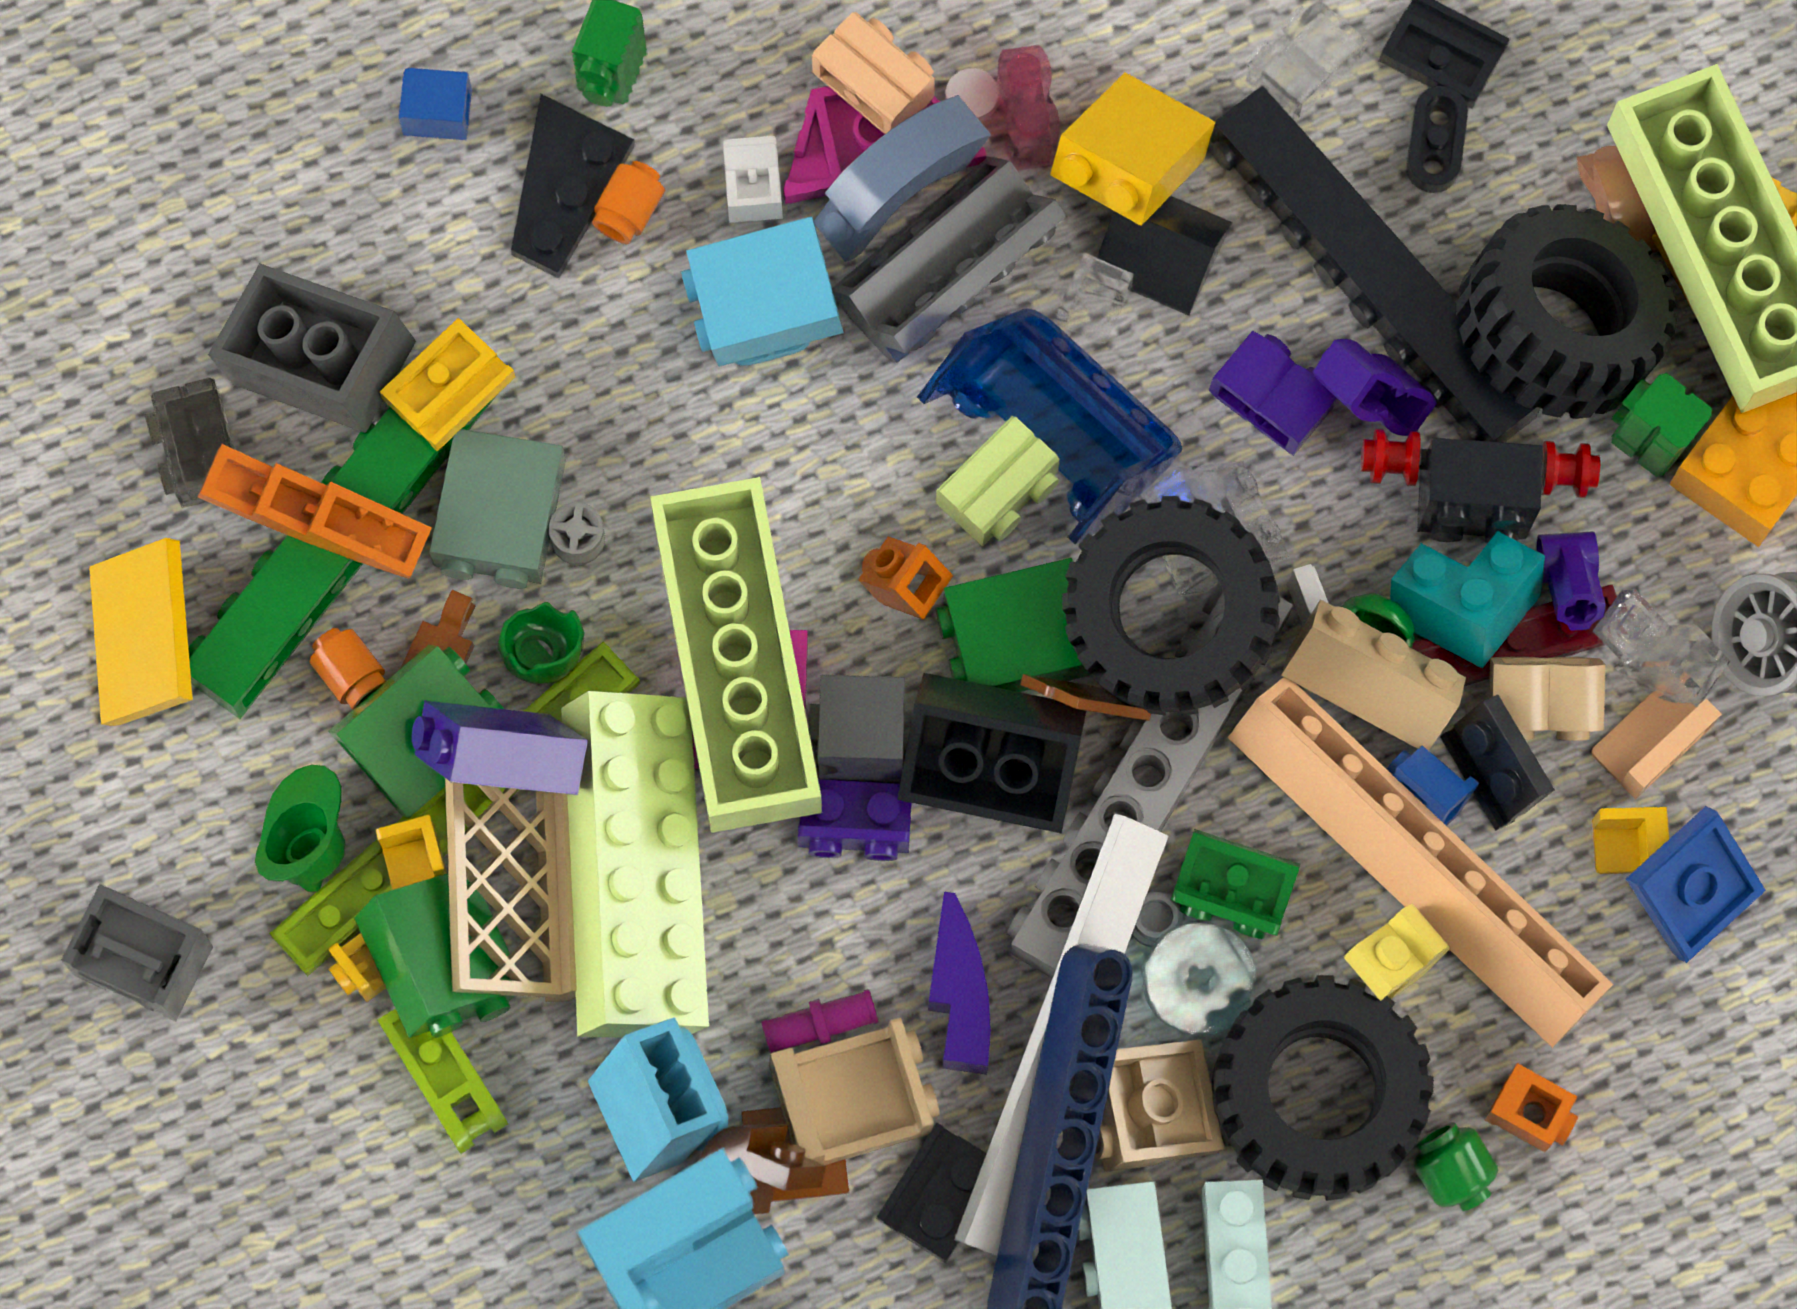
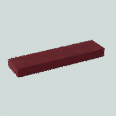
(1534, 636)

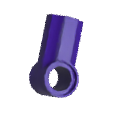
(1572, 577)

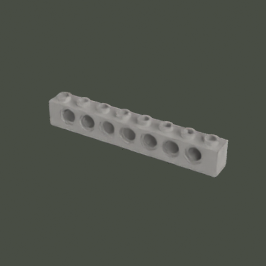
(1034, 935)

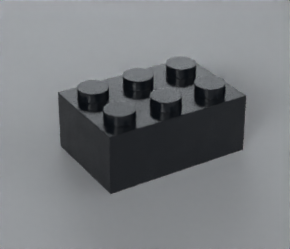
(991, 753)

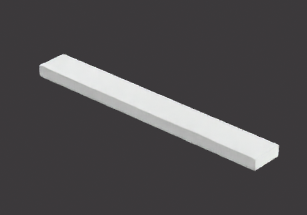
(1103, 920)

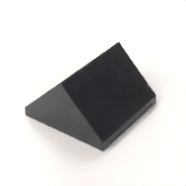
(1168, 252)

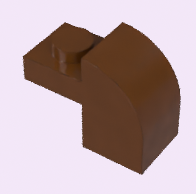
(768, 1160)

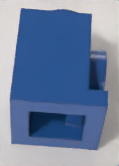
(1433, 783)

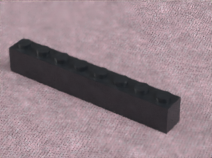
(1364, 260)

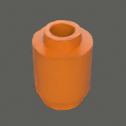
(628, 201)
(346, 666)

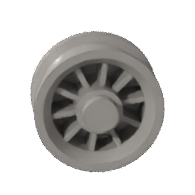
(1759, 633)

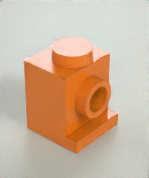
(893, 567)
(1527, 1088)

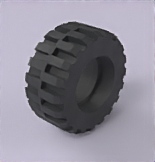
(1598, 270)
(1159, 531)
(1365, 1026)

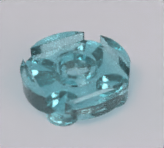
(1167, 970)

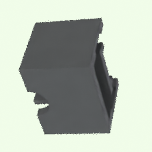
(859, 728)
(133, 949)

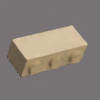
(1374, 675)

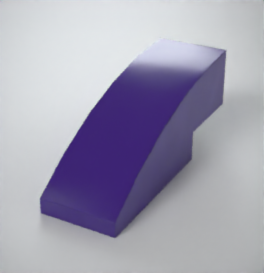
(961, 991)

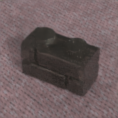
(192, 428)

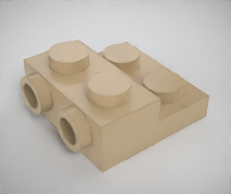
(1158, 1107)

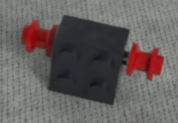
(1479, 484)

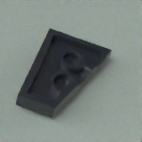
(562, 183)

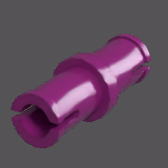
(820, 1021)

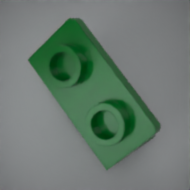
(1234, 884)

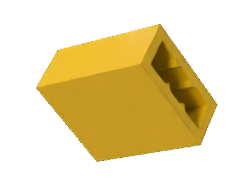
(1132, 148)

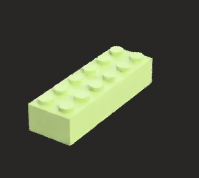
(1718, 226)
(736, 655)
(636, 866)

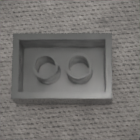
(312, 347)

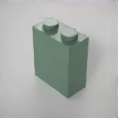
(497, 508)

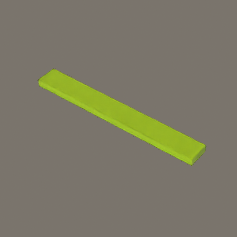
(331, 911)

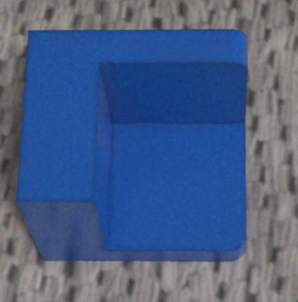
(435, 103)

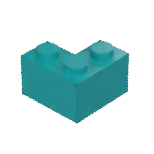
(1474, 605)

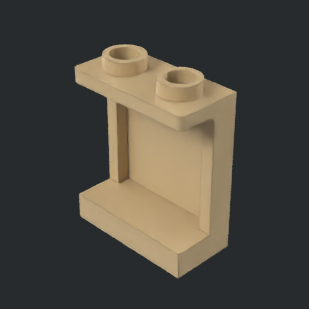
(854, 1094)

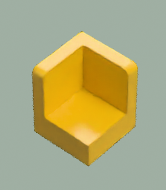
(1627, 837)
(411, 851)

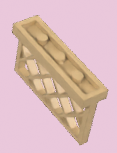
(552, 896)

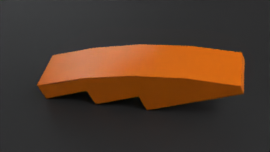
(315, 512)

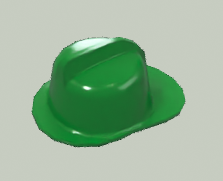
(302, 830)

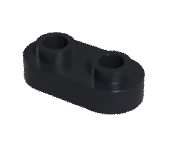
(1435, 141)

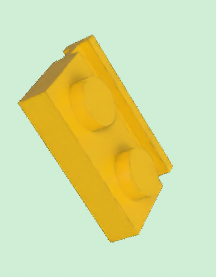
(447, 384)

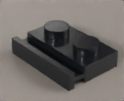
(1444, 49)
(1498, 757)
(934, 1193)

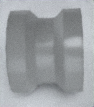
(576, 522)

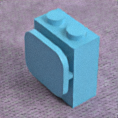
(762, 294)
(658, 1098)

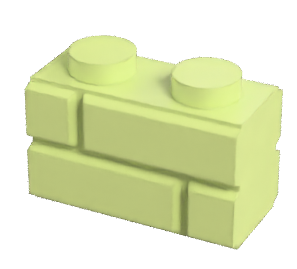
(999, 482)

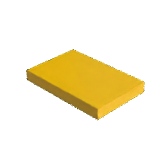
(140, 632)

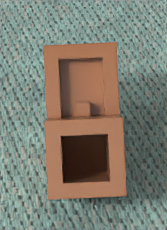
(1615, 192)

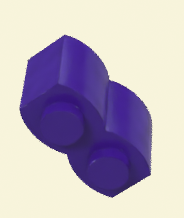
(1374, 387)
(1272, 391)

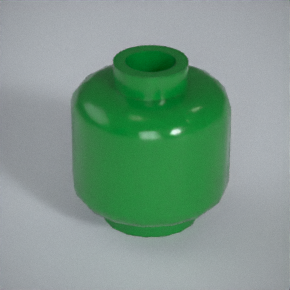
(1455, 1167)

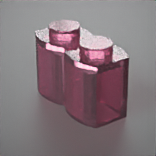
(1026, 104)

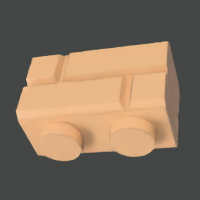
(874, 72)

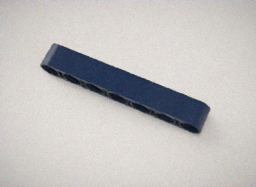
(1055, 1111)

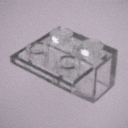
(1228, 489)

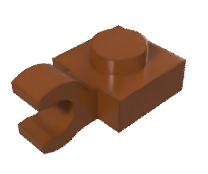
(449, 631)

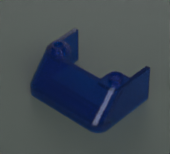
(1095, 426)

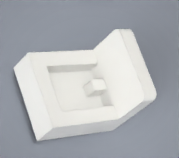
(752, 179)

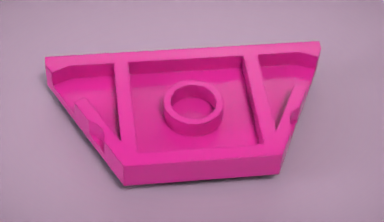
(830, 142)

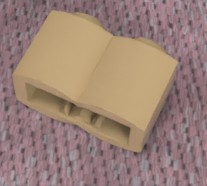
(1551, 694)

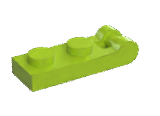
(445, 1081)

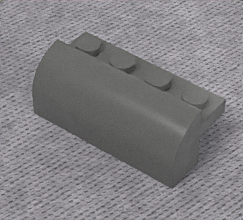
(946, 257)

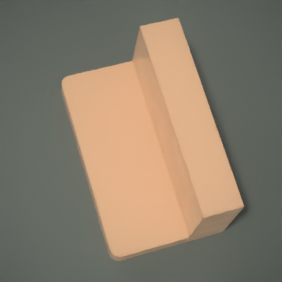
(1652, 740)

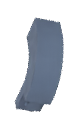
(896, 168)

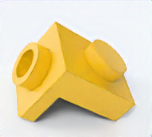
(356, 969)

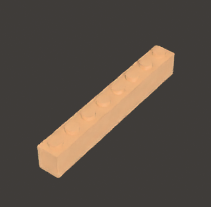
(1419, 860)

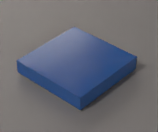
(1696, 884)

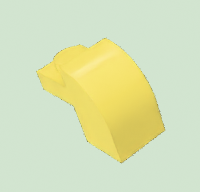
(1397, 953)

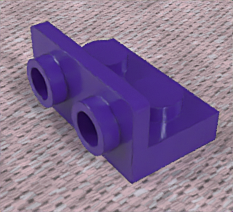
(857, 818)

